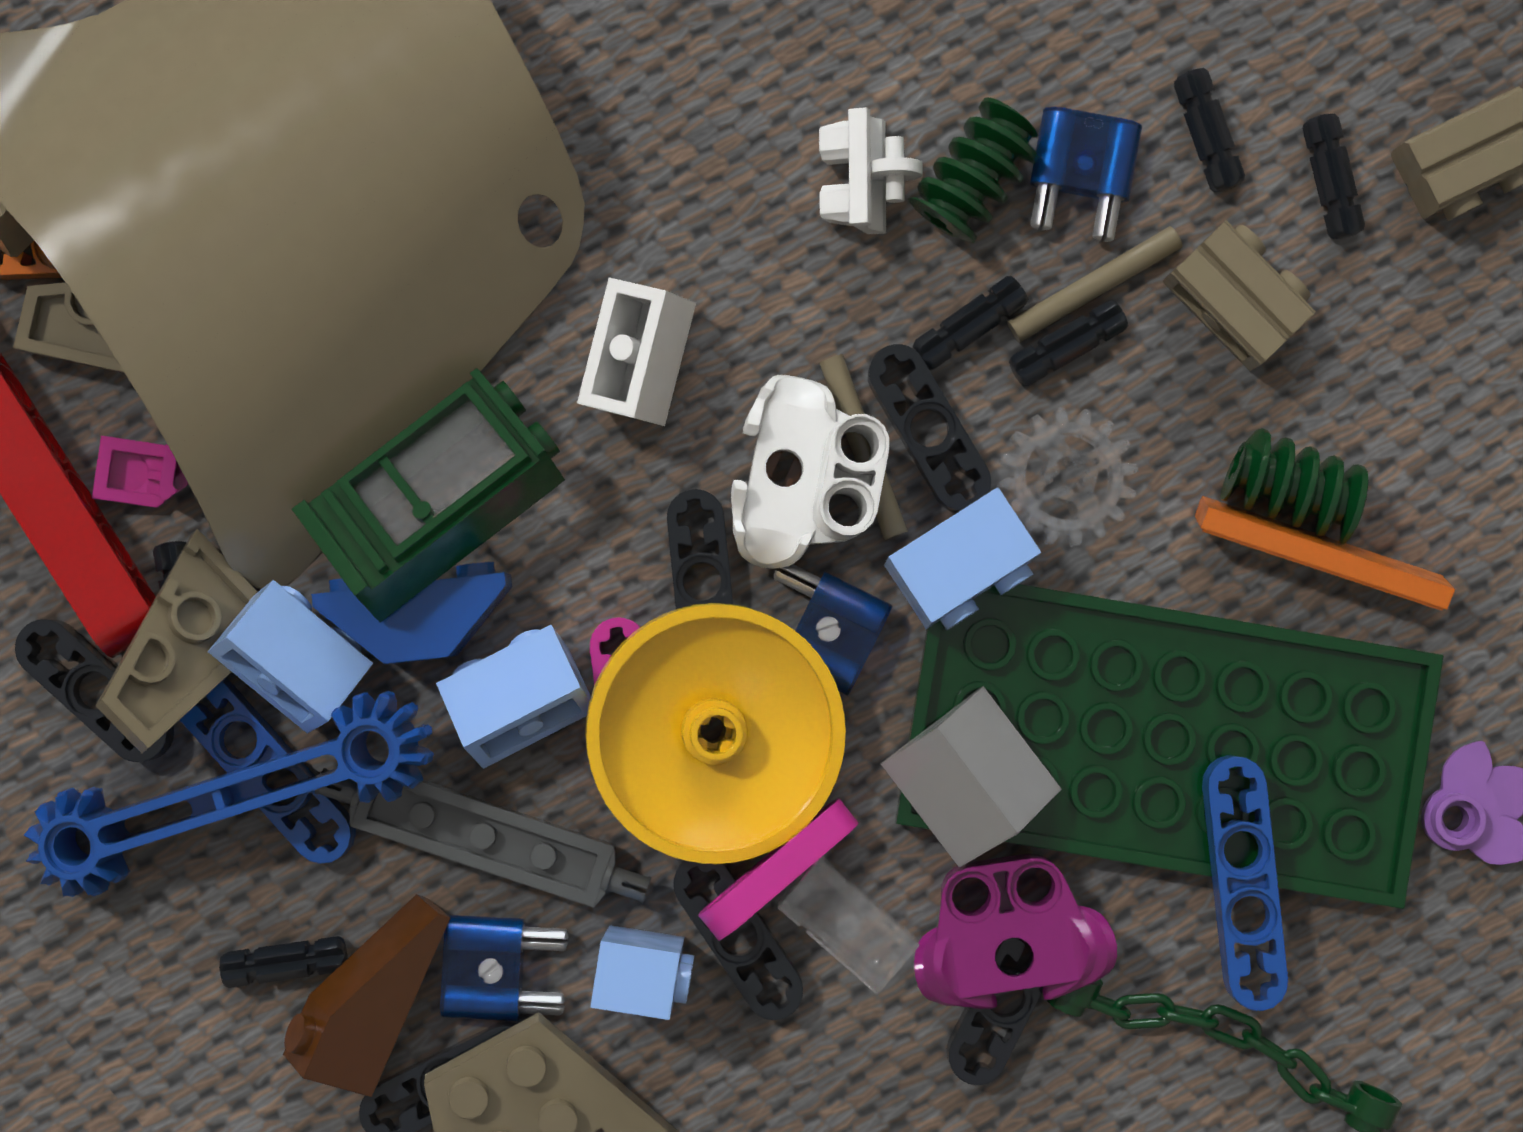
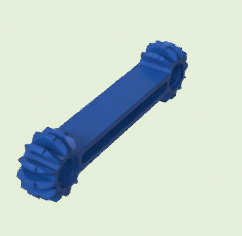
(226, 795)

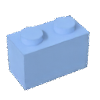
(963, 559)
(291, 656)
(515, 696)
(641, 973)

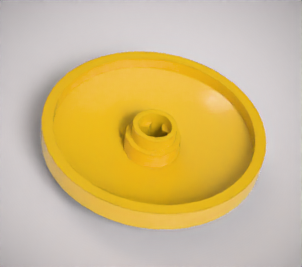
(728, 793)

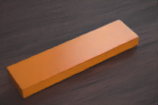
(1324, 554)

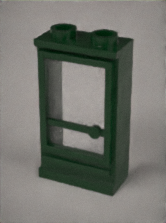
(432, 494)

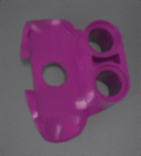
(1068, 941)

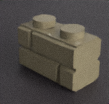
(1465, 157)
(1241, 294)

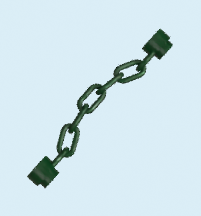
(1366, 1105)

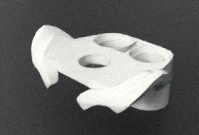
(778, 522)

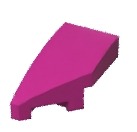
(136, 473)

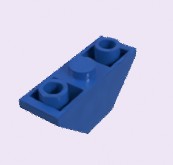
(430, 624)

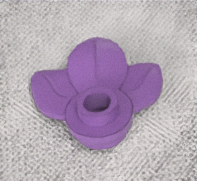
(1488, 803)

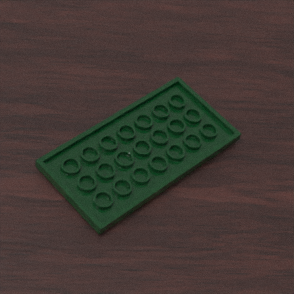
(1145, 697)

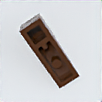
(362, 1006)

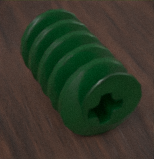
(976, 169)
(1298, 483)

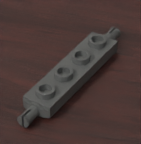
(494, 840)

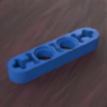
(270, 746)
(1255, 880)

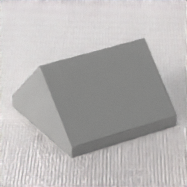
(972, 778)

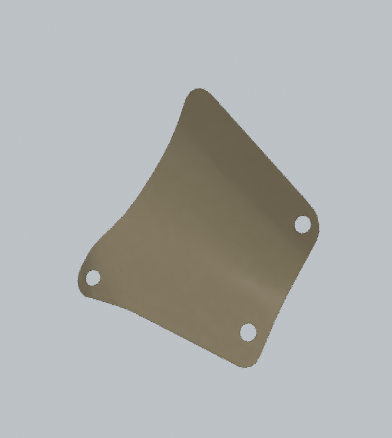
(286, 225)

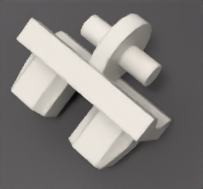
(875, 171)

